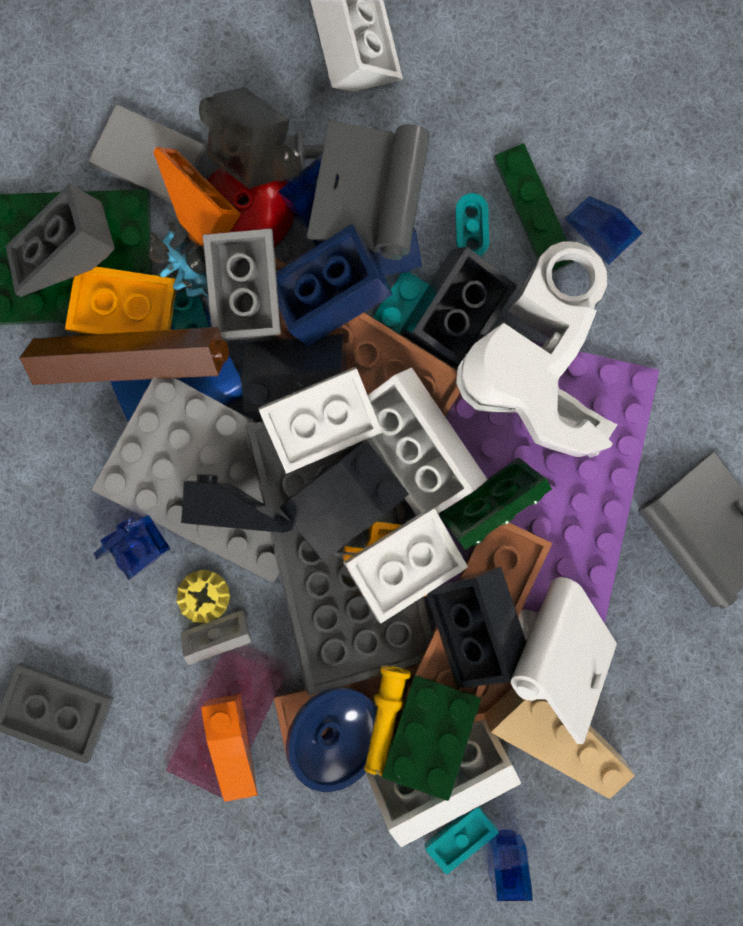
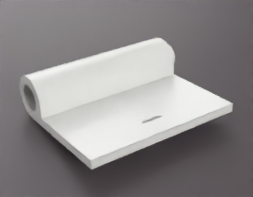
(566, 657)

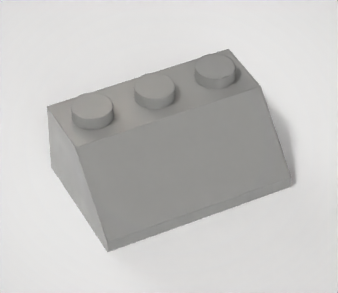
(242, 284)

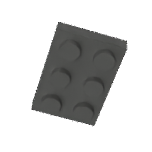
(53, 713)

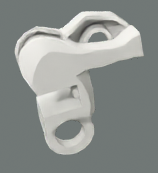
(520, 377)

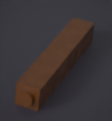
(125, 356)

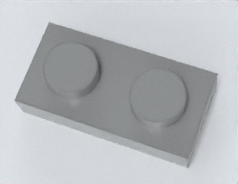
(215, 637)

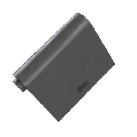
(375, 187)
(703, 528)

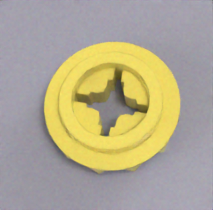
(217, 590)

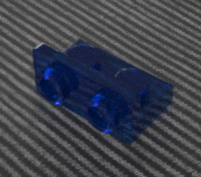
(134, 545)

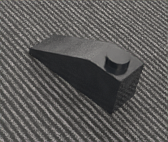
(227, 506)

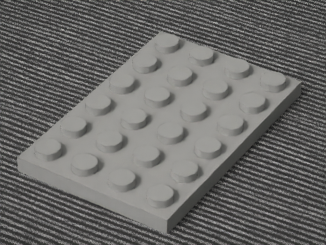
(170, 442)

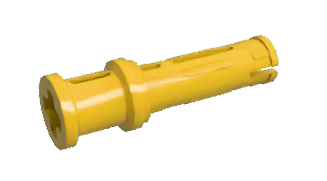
(389, 703)

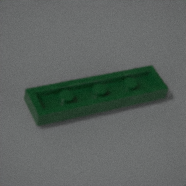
(530, 201)

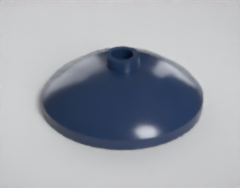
(339, 755)

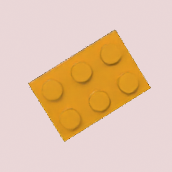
(120, 302)

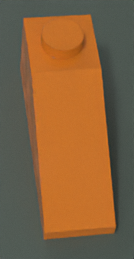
(194, 199)
(229, 746)

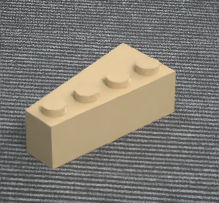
(540, 733)

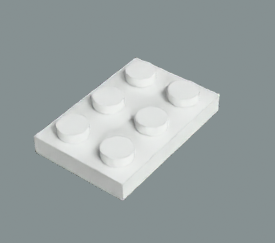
(320, 420)
(405, 564)

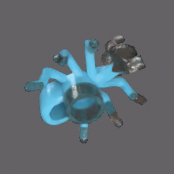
(190, 265)

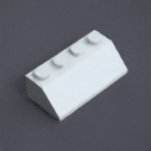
(356, 43)
(421, 445)
(481, 777)

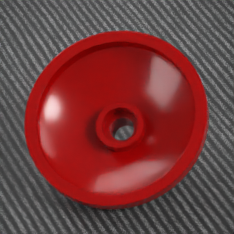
(264, 207)

